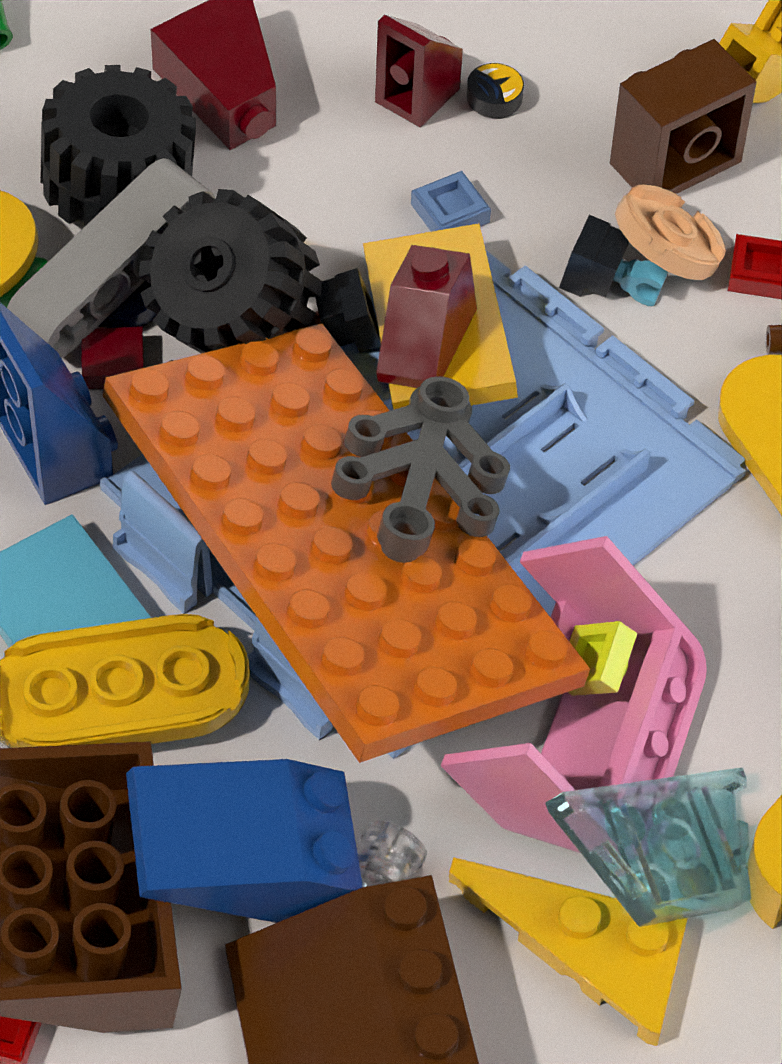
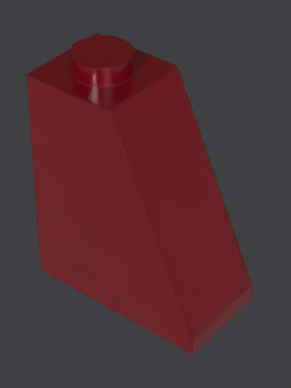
(221, 67)

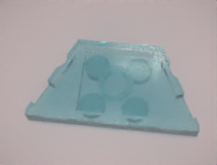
(663, 842)

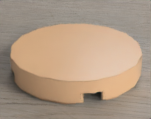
(668, 234)

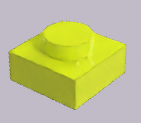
(606, 652)

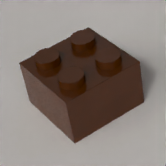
(682, 119)

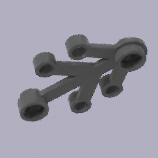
(440, 410)

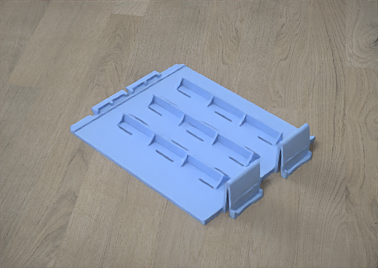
(607, 393)

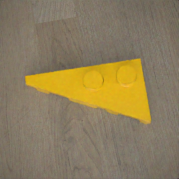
(584, 939)

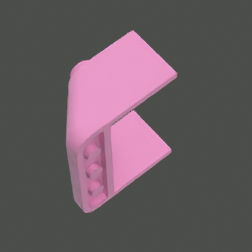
(594, 736)

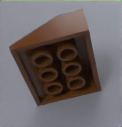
(71, 915)
(353, 983)

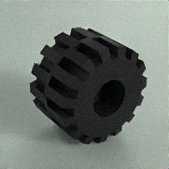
(106, 134)
(228, 273)

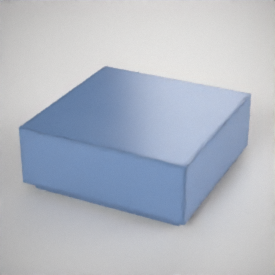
(450, 203)

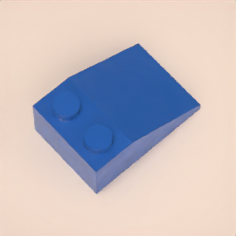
(50, 415)
(243, 836)

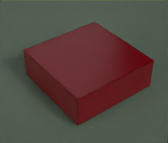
(111, 353)

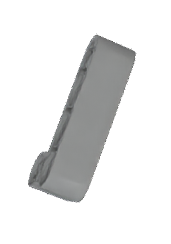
(103, 260)

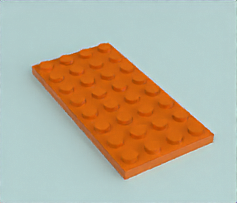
(378, 642)

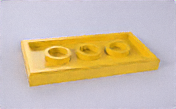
(483, 354)

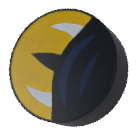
(495, 90)

